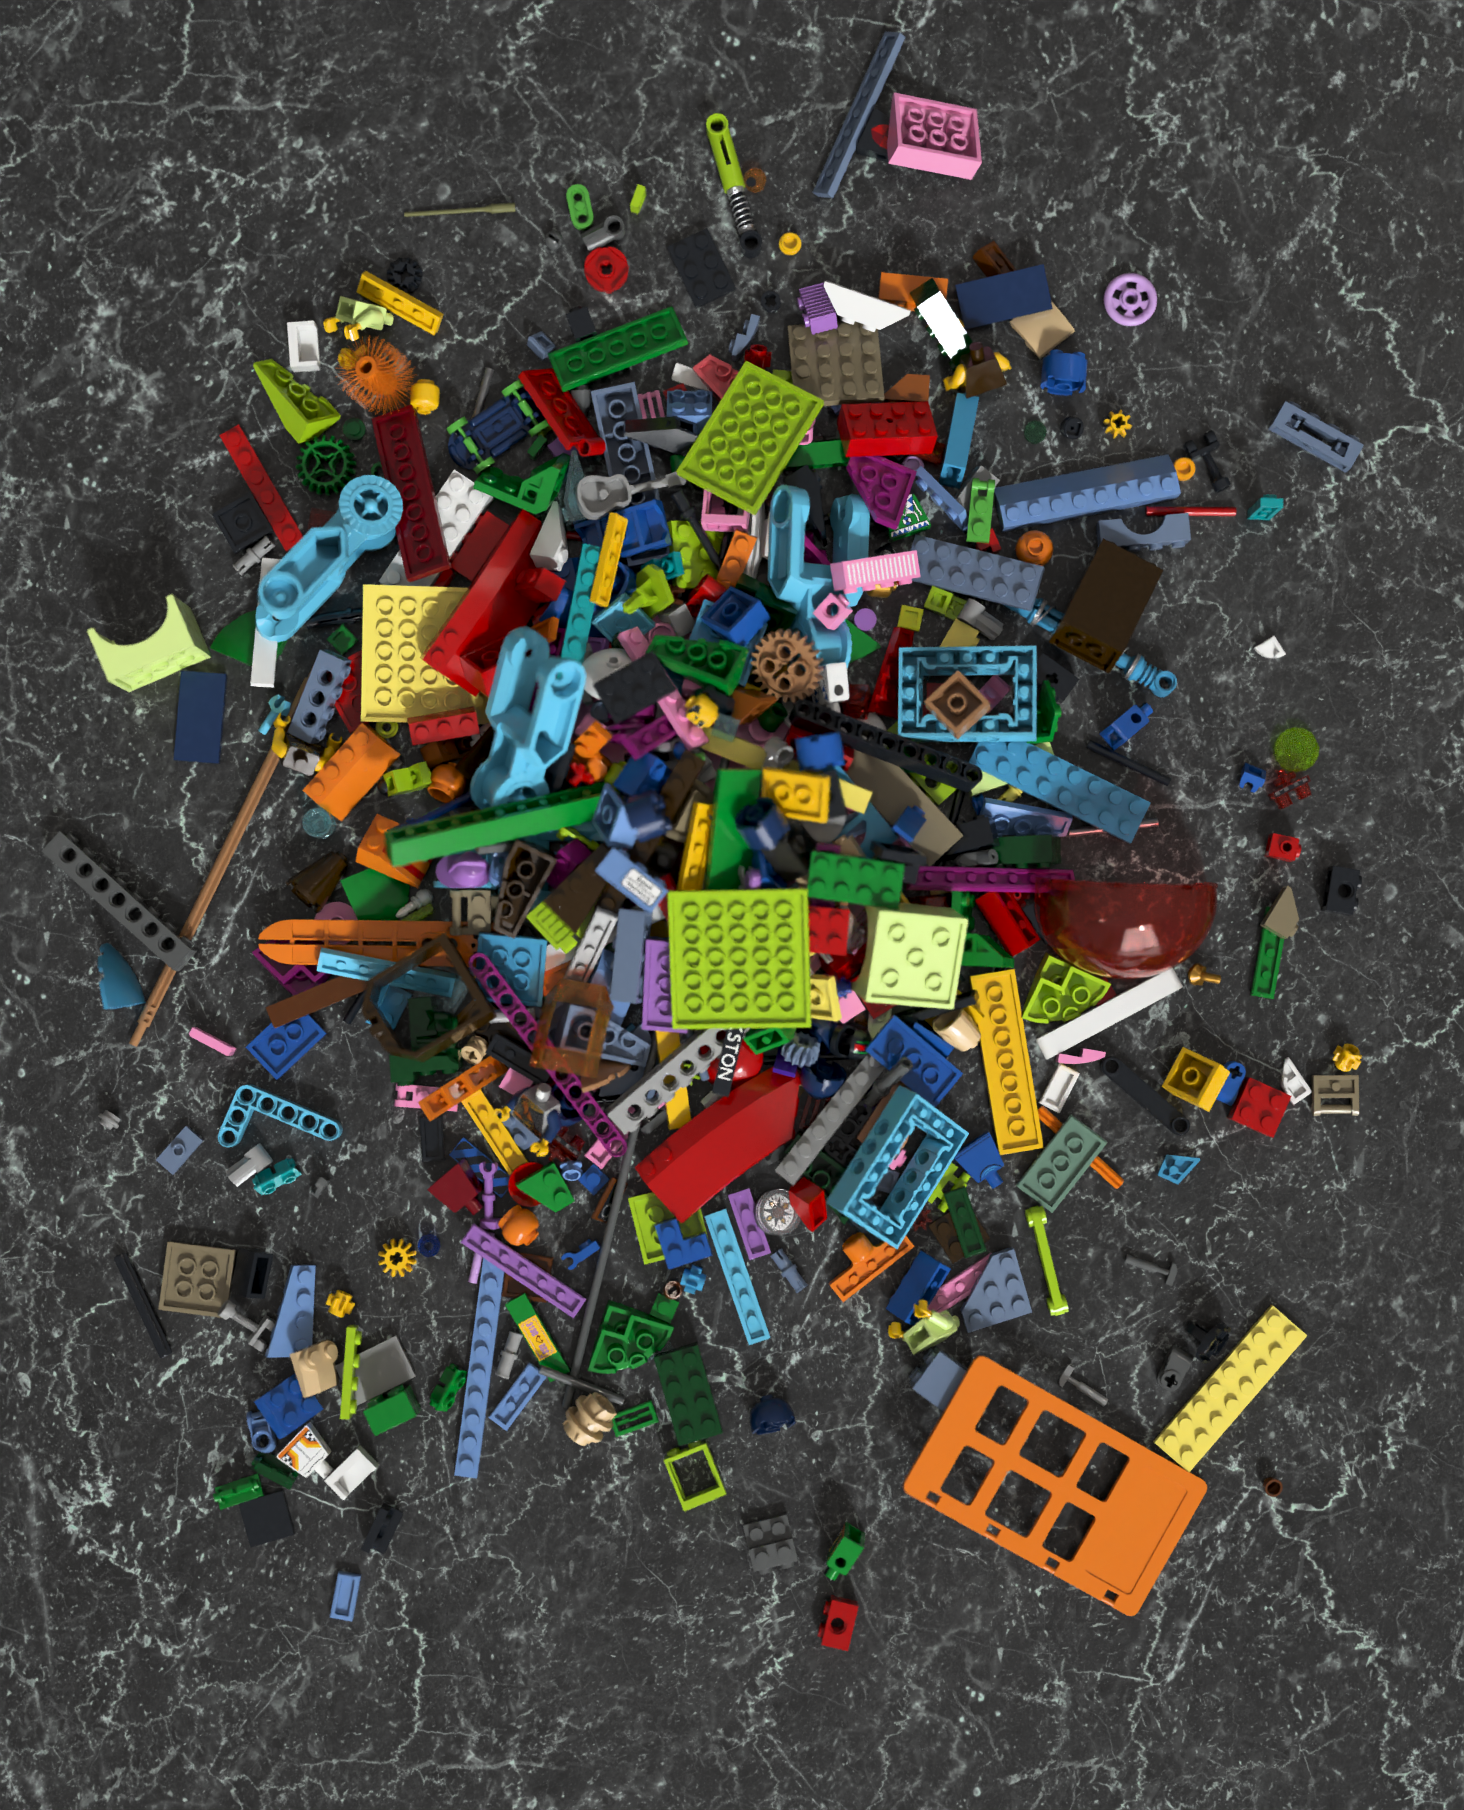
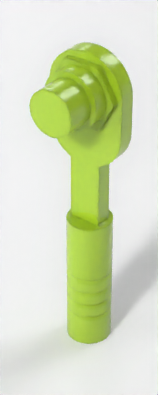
(571, 831)

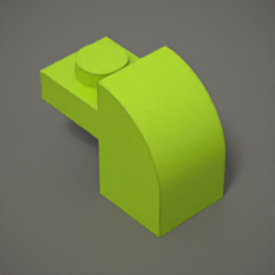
(408, 779)

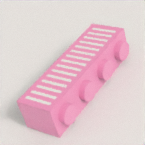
(875, 570)

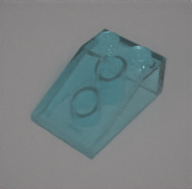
(571, 511)

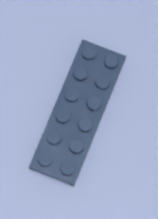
(977, 573)

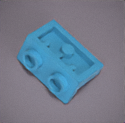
(393, 1003)

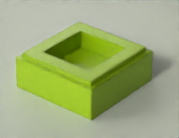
(638, 199)

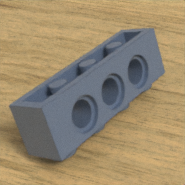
(309, 703)

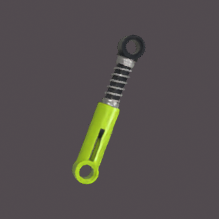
(733, 183)

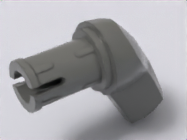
(976, 858)

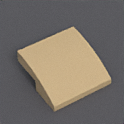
(1043, 330)

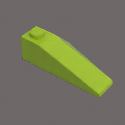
(297, 407)

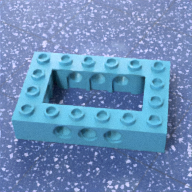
(980, 660)
(918, 1179)

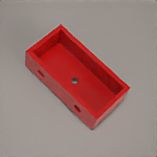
(886, 429)

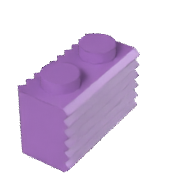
(818, 309)

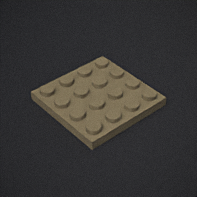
(837, 363)

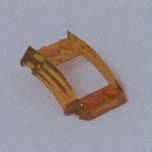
(569, 1060)

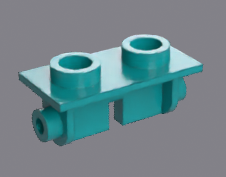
(267, 1182)

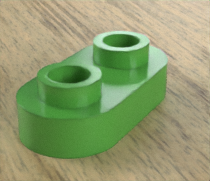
(580, 208)

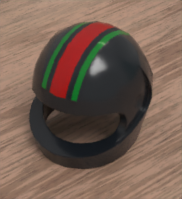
(853, 1041)

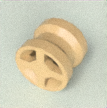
(474, 1050)

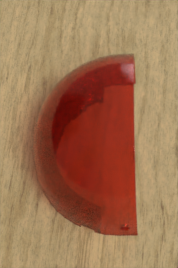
(1124, 926)

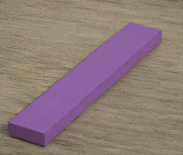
(523, 1270)

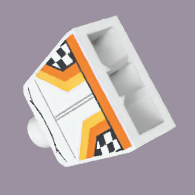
(307, 1453)

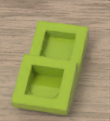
(944, 603)

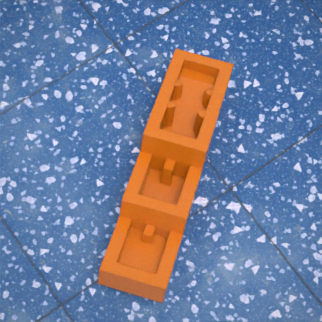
(462, 1087)

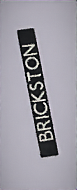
(728, 1061)

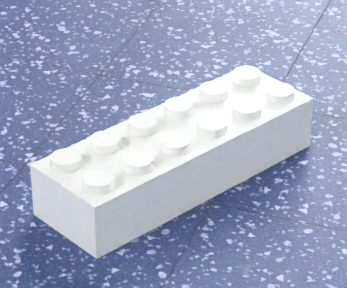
(458, 510)

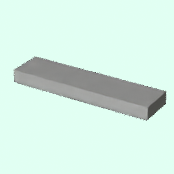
(591, 945)

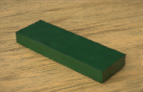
(964, 1221)

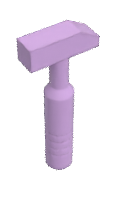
(475, 1268)

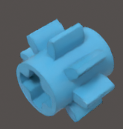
(693, 1279)

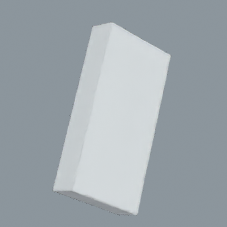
(1059, 1088)

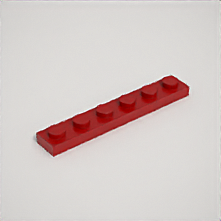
(262, 487)

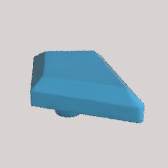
(1176, 1167)

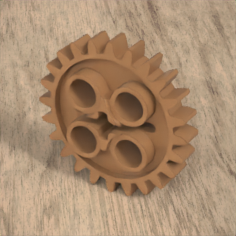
(773, 649)

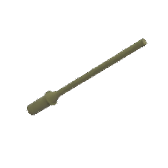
(493, 208)

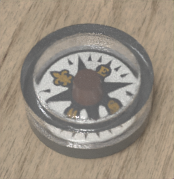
(775, 1214)

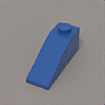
(909, 822)

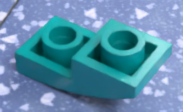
(671, 565)

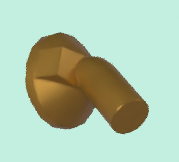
(1197, 975)

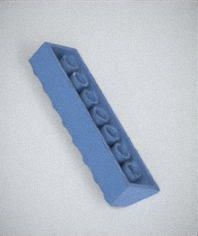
(1086, 493)

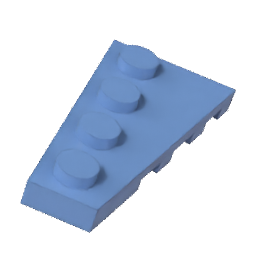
(1025, 819)
(295, 1315)

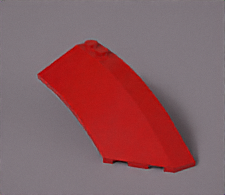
(489, 605)
(722, 1142)

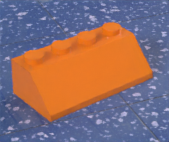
(351, 771)

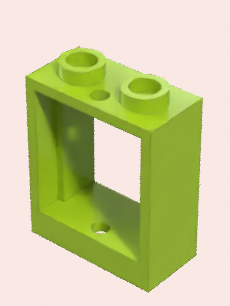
(702, 1496)

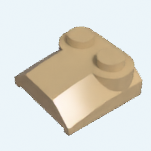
(316, 1367)

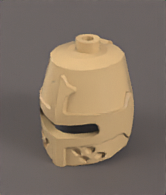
(961, 1033)

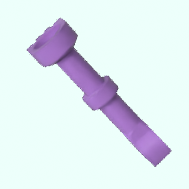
(488, 1197)

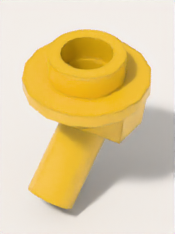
(344, 350)

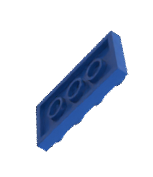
(931, 1073)

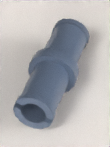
(789, 1270)

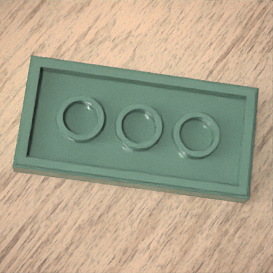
(1061, 1163)

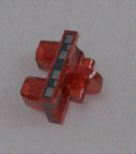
(1299, 786)
(569, 1149)

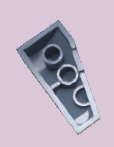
(619, 1044)

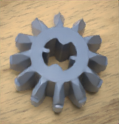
(801, 1050)

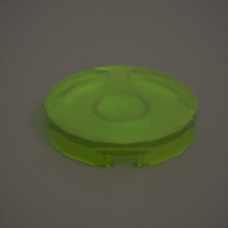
(1296, 749)

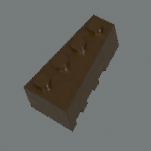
(579, 891)

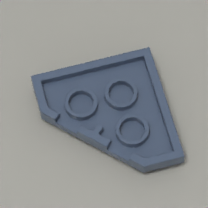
(997, 1293)

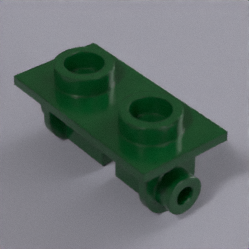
(274, 1469)

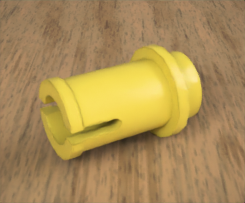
(1010, 794)

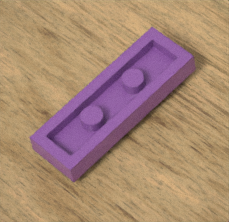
(752, 1235)

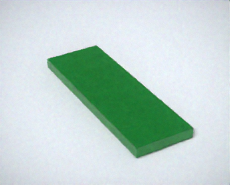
(617, 349)
(726, 846)

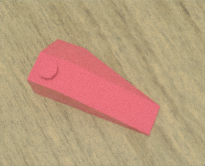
(715, 375)

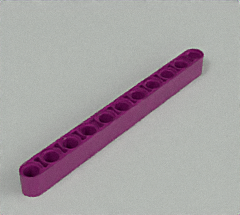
(565, 1083)

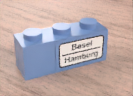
(632, 880)

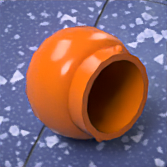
(1034, 548)
(446, 782)
(519, 1226)

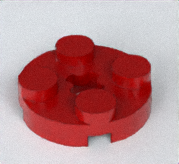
(608, 282)

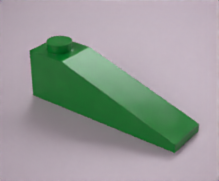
(702, 661)

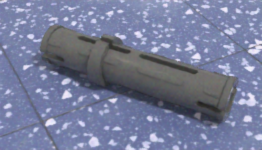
(882, 1087)

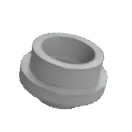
(109, 1120)

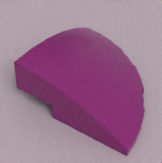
(293, 977)

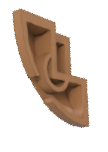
(606, 1073)

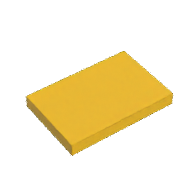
(797, 793)

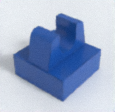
(1252, 775)

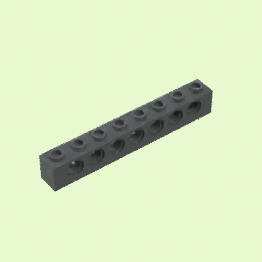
(58, 852)

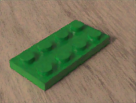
(855, 879)

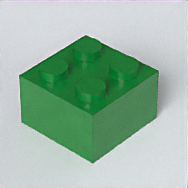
(391, 1410)

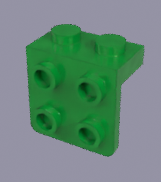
(1047, 714)

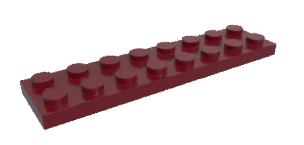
(407, 468)

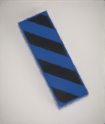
(474, 1157)

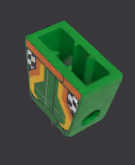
(844, 1551)

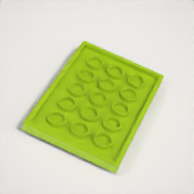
(750, 437)

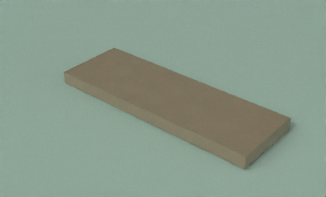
(895, 792)

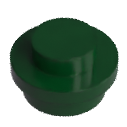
(354, 429)

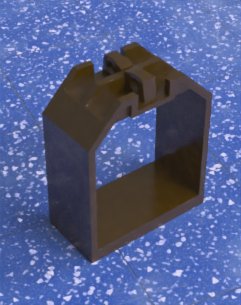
(382, 1029)

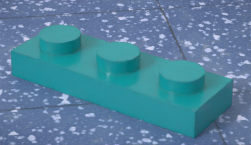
(1265, 508)

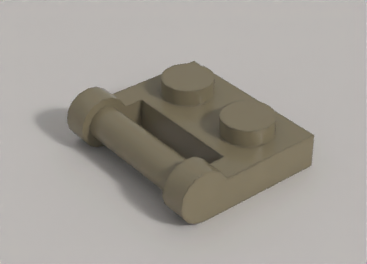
(478, 911)
(1335, 1087)

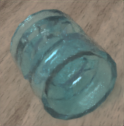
(319, 823)

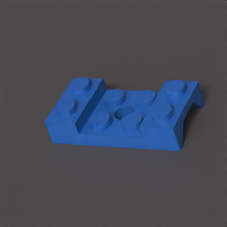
(645, 529)

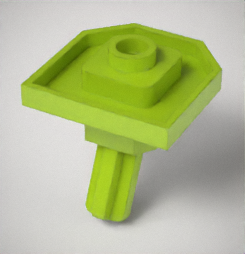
(651, 592)

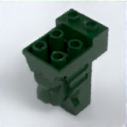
(425, 1027)

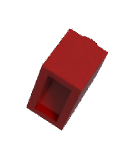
(808, 1203)

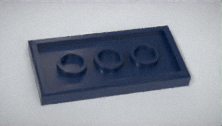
(1004, 297)
(200, 717)

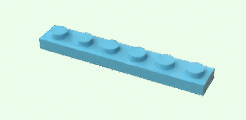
(366, 967)
(737, 1276)

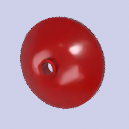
(747, 1065)

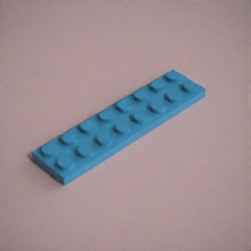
(1063, 786)

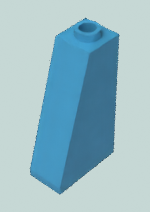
(958, 441)

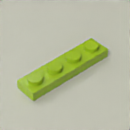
(351, 1362)

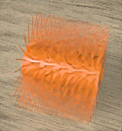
(376, 376)

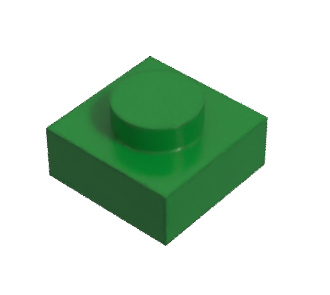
(664, 1308)

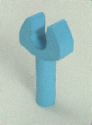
(276, 708)

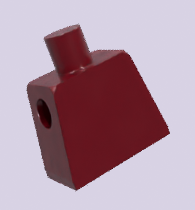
(458, 1188)

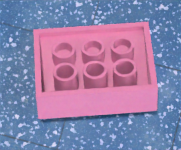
(933, 136)

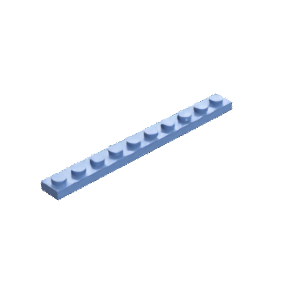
(479, 1371)

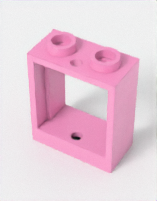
(721, 522)

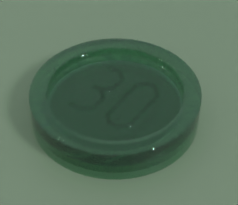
(1035, 432)

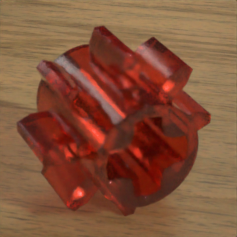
(922, 1222)

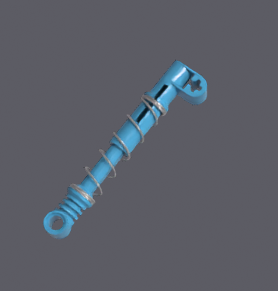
(1132, 667)

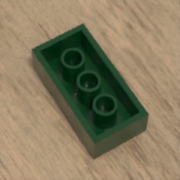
(688, 1393)

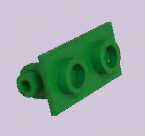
(443, 1397)
(238, 1491)

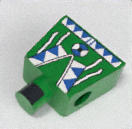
(912, 521)

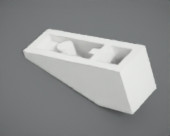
(551, 547)

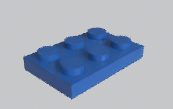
(283, 1046)

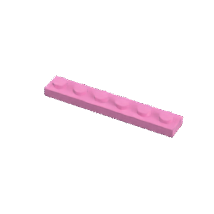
(673, 705)

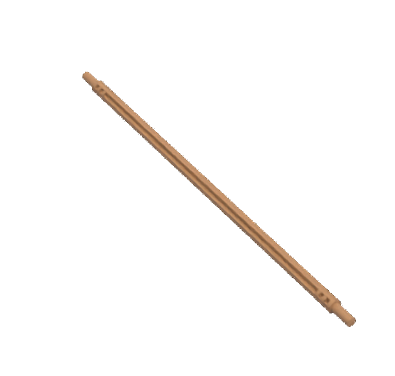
(214, 877)

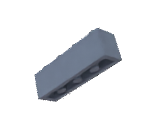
(629, 956)

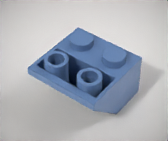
(690, 405)

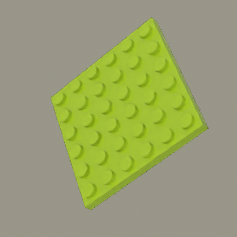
(739, 958)

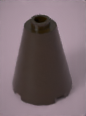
(319, 880)

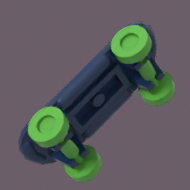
(495, 429)

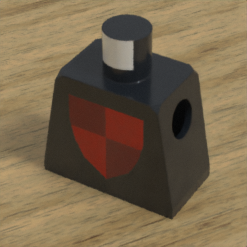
(875, 137)

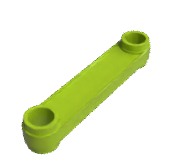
(1037, 1218)

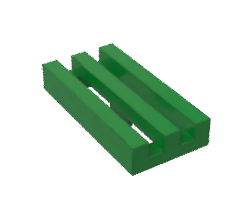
(651, 1411)

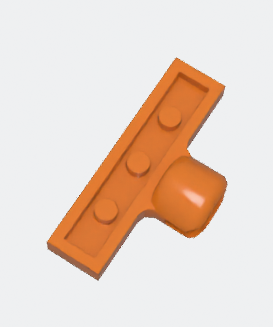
(588, 752)
(866, 1263)

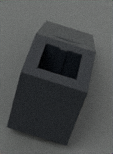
(664, 432)

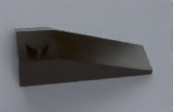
(522, 880)

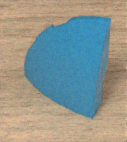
(120, 984)

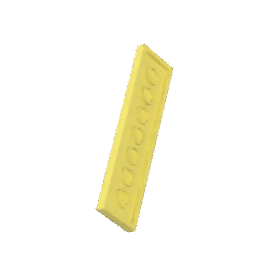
(1230, 1388)

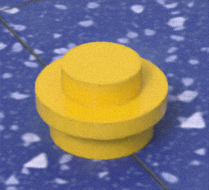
(790, 243)

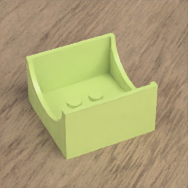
(169, 650)
(912, 956)

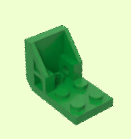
(530, 494)
(984, 949)

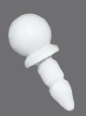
(421, 899)

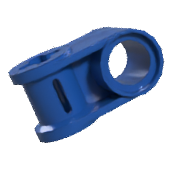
(1232, 1084)

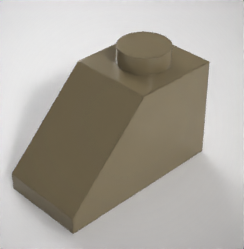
(1282, 915)

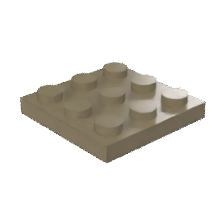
(196, 1278)

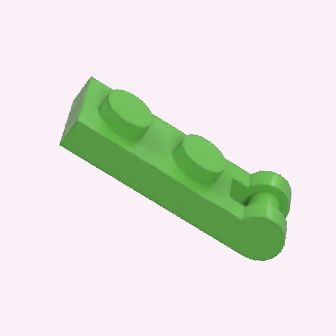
(980, 511)

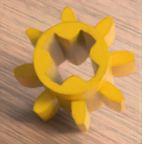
(1122, 422)
(1347, 1057)
(340, 1303)

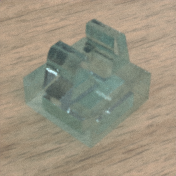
(725, 727)

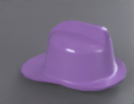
(463, 870)

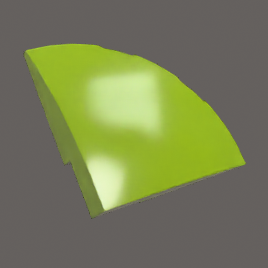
(1061, 991)

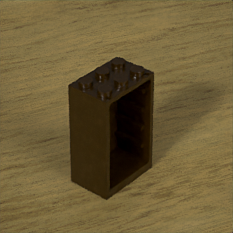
(1106, 606)

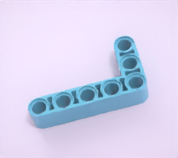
(276, 1112)

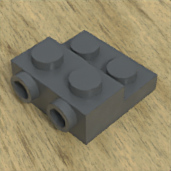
(770, 1543)

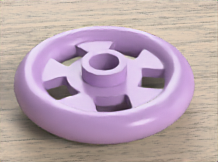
(1147, 306)

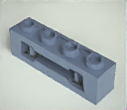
(1342, 455)

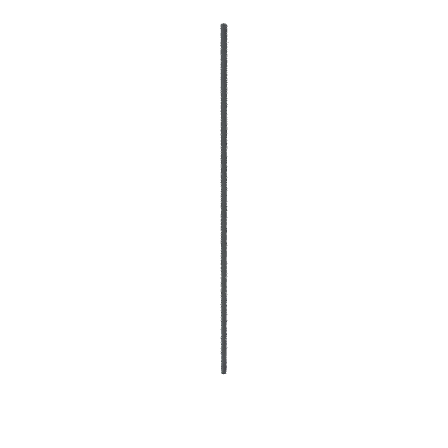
(611, 1223)

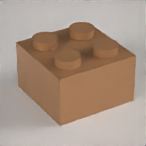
(957, 705)

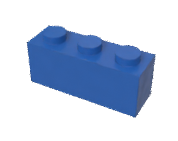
(918, 1284)

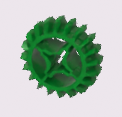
(313, 450)

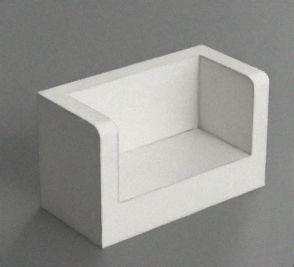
(303, 346)
(351, 1472)

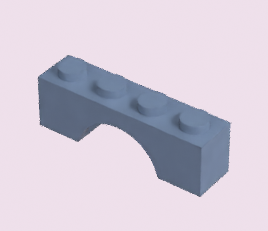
(1172, 531)

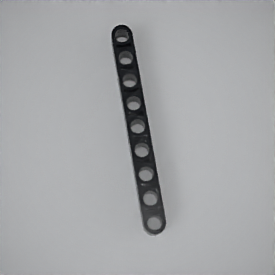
(897, 746)

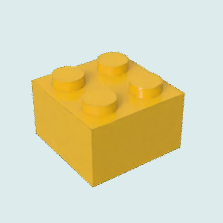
(1196, 1079)

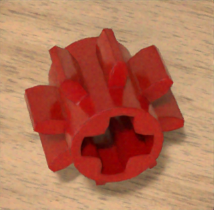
(758, 356)

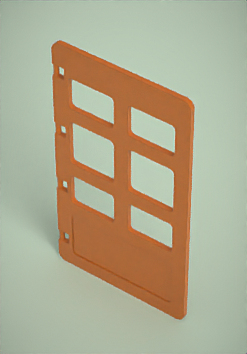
(1130, 1528)

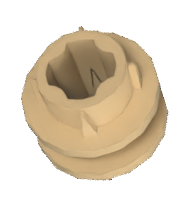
(589, 1419)

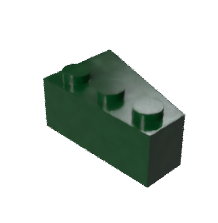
(1028, 850)

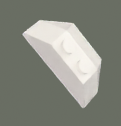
(863, 308)

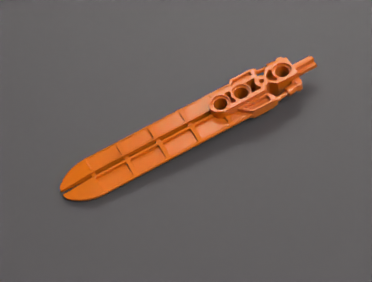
(362, 931)

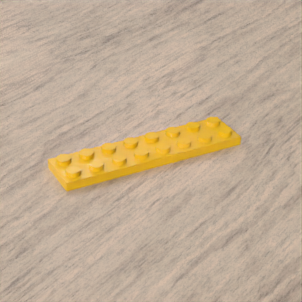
(1007, 1063)

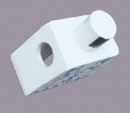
(833, 687)

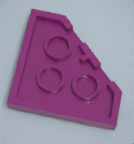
(882, 487)

